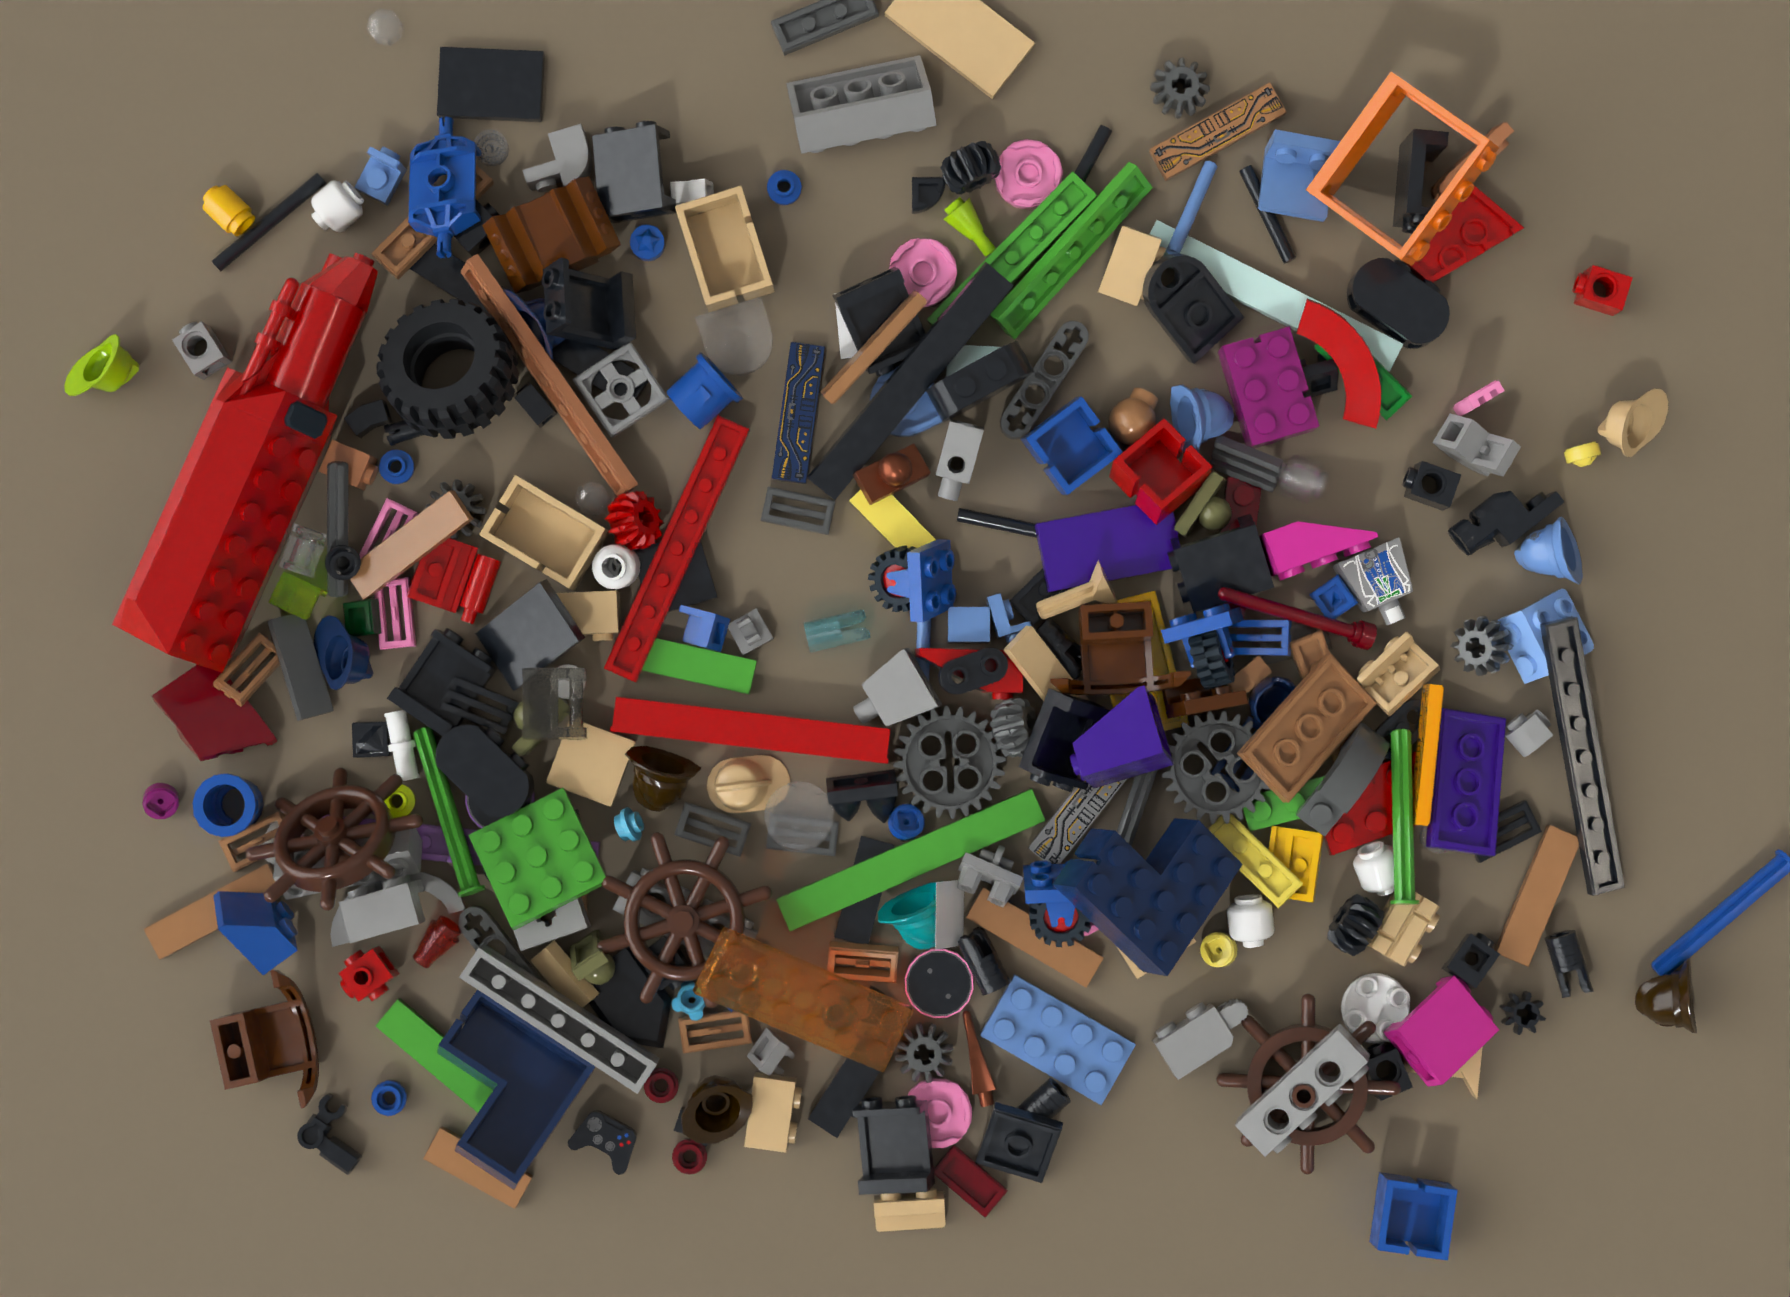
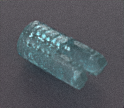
(826, 632)

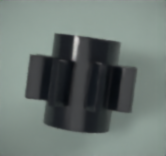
(1522, 1003)

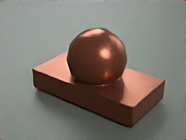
(891, 474)

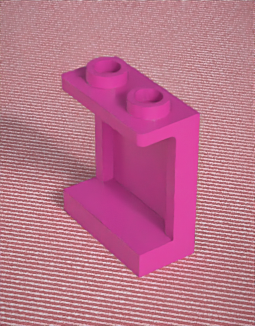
(1442, 1031)

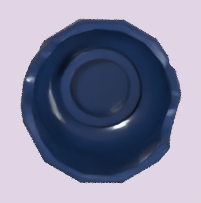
(1268, 696)

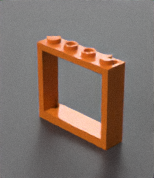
(1358, 141)

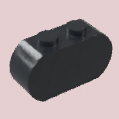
(1398, 302)
(980, 381)
(485, 769)

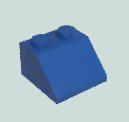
(256, 927)

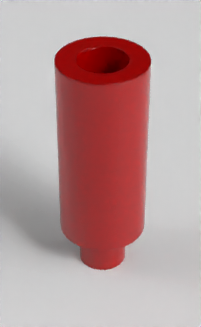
(479, 587)

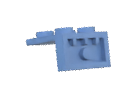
(1288, 169)

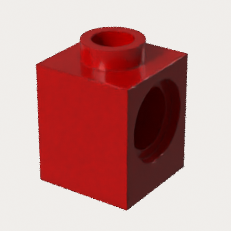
(1616, 287)

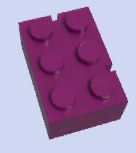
(1268, 388)

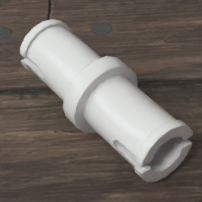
(402, 745)

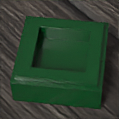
(362, 617)

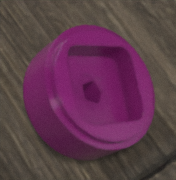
(160, 801)

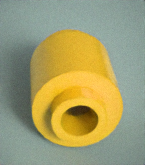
(228, 210)

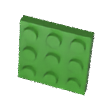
(538, 858)

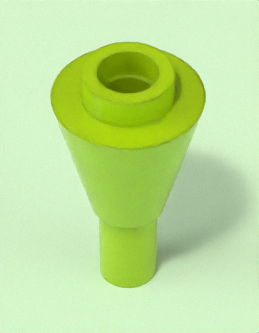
(966, 221)

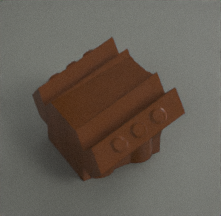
(559, 224)

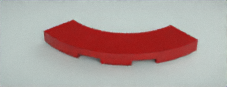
(1352, 358)

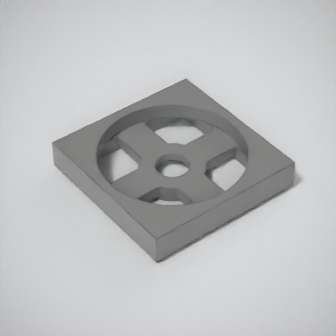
(608, 397)

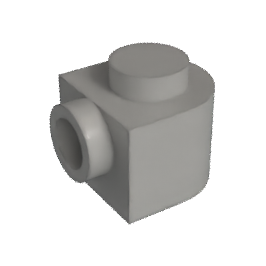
(1528, 732)

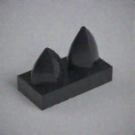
(876, 788)

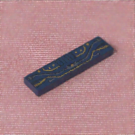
(798, 413)

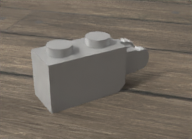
(1199, 1036)

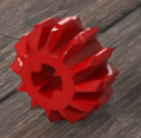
(634, 520)

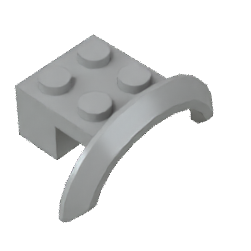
(388, 906)

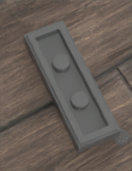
(820, 22)
(300, 666)

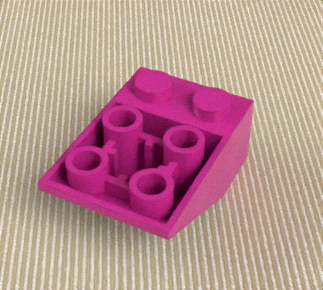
(1305, 543)

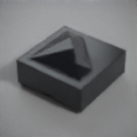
(370, 739)

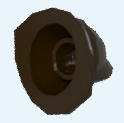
(659, 776)
(1668, 999)
(716, 1110)

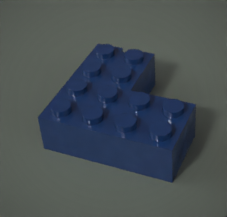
(1152, 903)
(530, 1083)

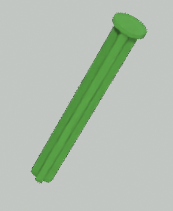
(447, 814)
(1402, 818)

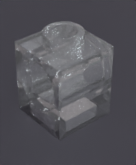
(303, 550)

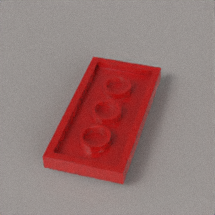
(1369, 816)

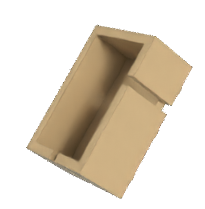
(723, 249)
(545, 533)

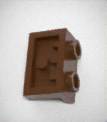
(1193, 698)

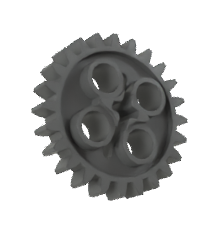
(917, 764)
(1193, 787)

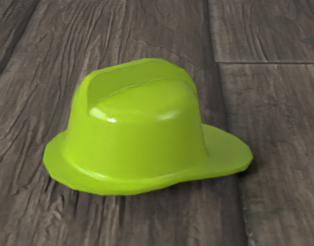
(102, 368)

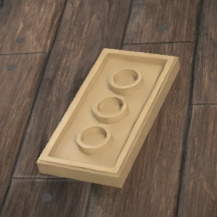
(965, 37)

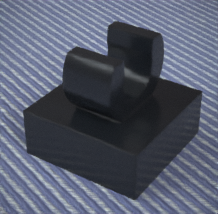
(1320, 377)

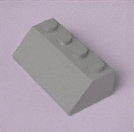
(861, 104)

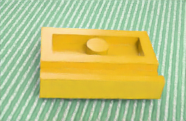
(1301, 855)

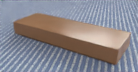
(443, 1155)

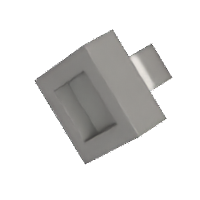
(750, 631)
(769, 1052)

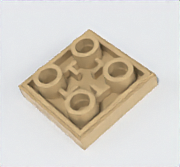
(591, 765)

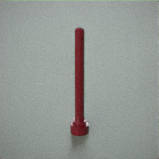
(1360, 634)

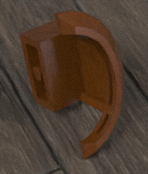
(1117, 652)
(269, 1042)

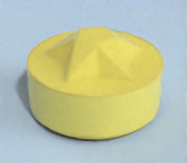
(1583, 454)
(1218, 949)

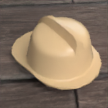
(1635, 422)
(745, 782)

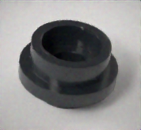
(347, 571)

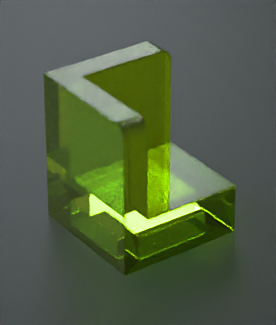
(296, 595)

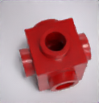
(379, 972)

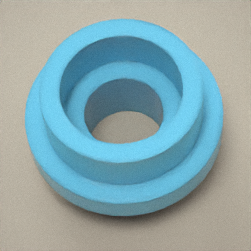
(629, 825)

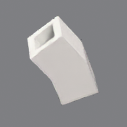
(690, 190)

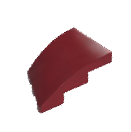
(208, 718)

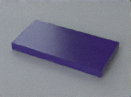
(1119, 538)
(1467, 783)

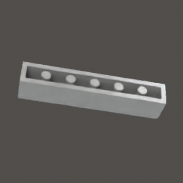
(559, 1018)

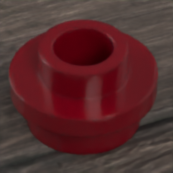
(657, 1095)
(685, 1166)

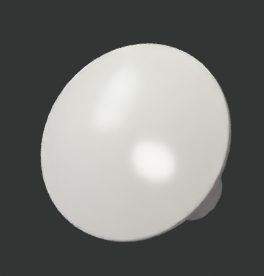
(1375, 999)

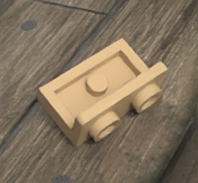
(1397, 673)
(909, 1211)

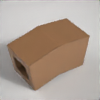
(1250, 675)

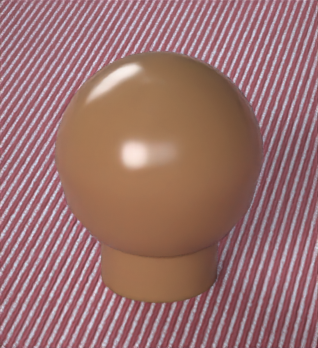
(1133, 416)

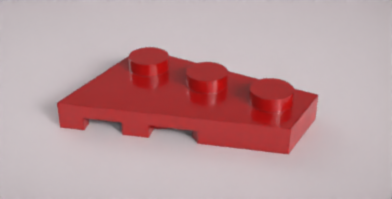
(1473, 229)

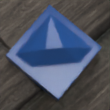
(1334, 598)

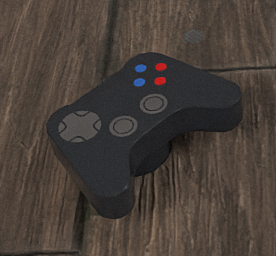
(608, 1136)

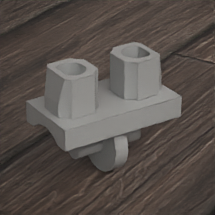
(995, 873)

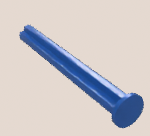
(1722, 914)

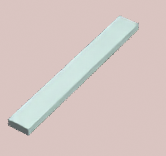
(1268, 294)

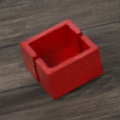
(1156, 475)

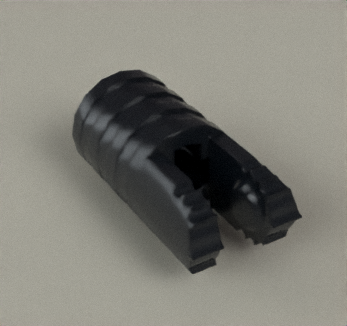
(1062, 646)
(1566, 957)
(983, 961)
(1046, 1100)

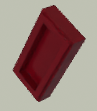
(969, 1181)

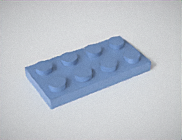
(1057, 1039)

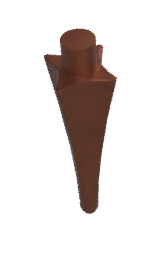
(980, 1076)

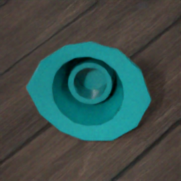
(913, 915)

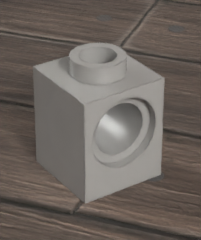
(214, 356)

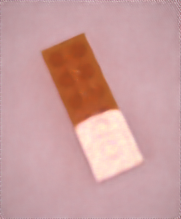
(803, 999)

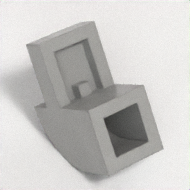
(571, 160)
(1475, 447)

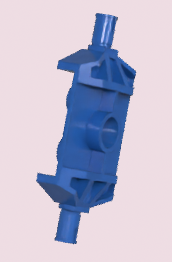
(451, 206)

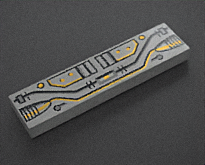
(1072, 821)

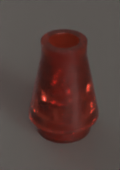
(437, 940)

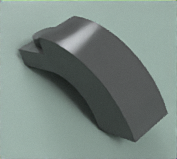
(1346, 779)

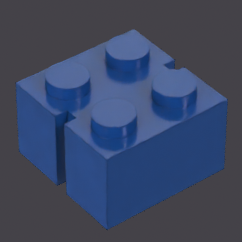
(1071, 446)
(1413, 1213)

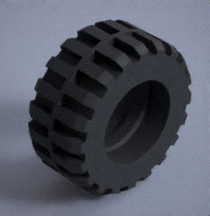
(425, 337)

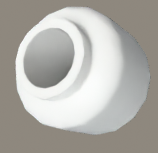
(337, 206)
(604, 569)
(1375, 868)
(1250, 920)

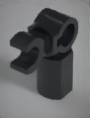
(332, 1149)

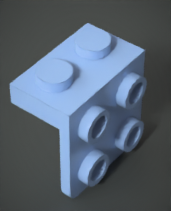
(1526, 633)

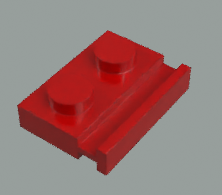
(443, 575)

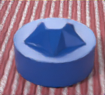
(647, 242)
(906, 822)

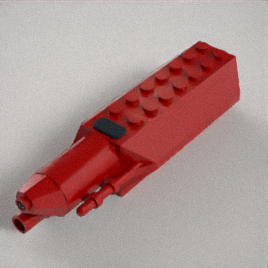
(248, 473)

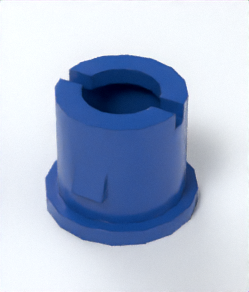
(703, 392)
(209, 807)

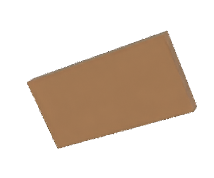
(1307, 728)

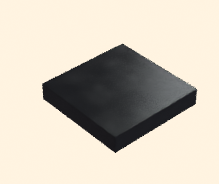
(697, 582)
(1019, 1142)

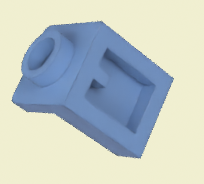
(381, 175)
(1000, 613)

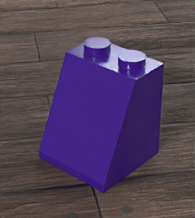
(1123, 742)

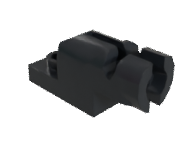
(1501, 518)

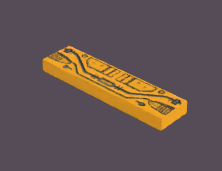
(1426, 753)

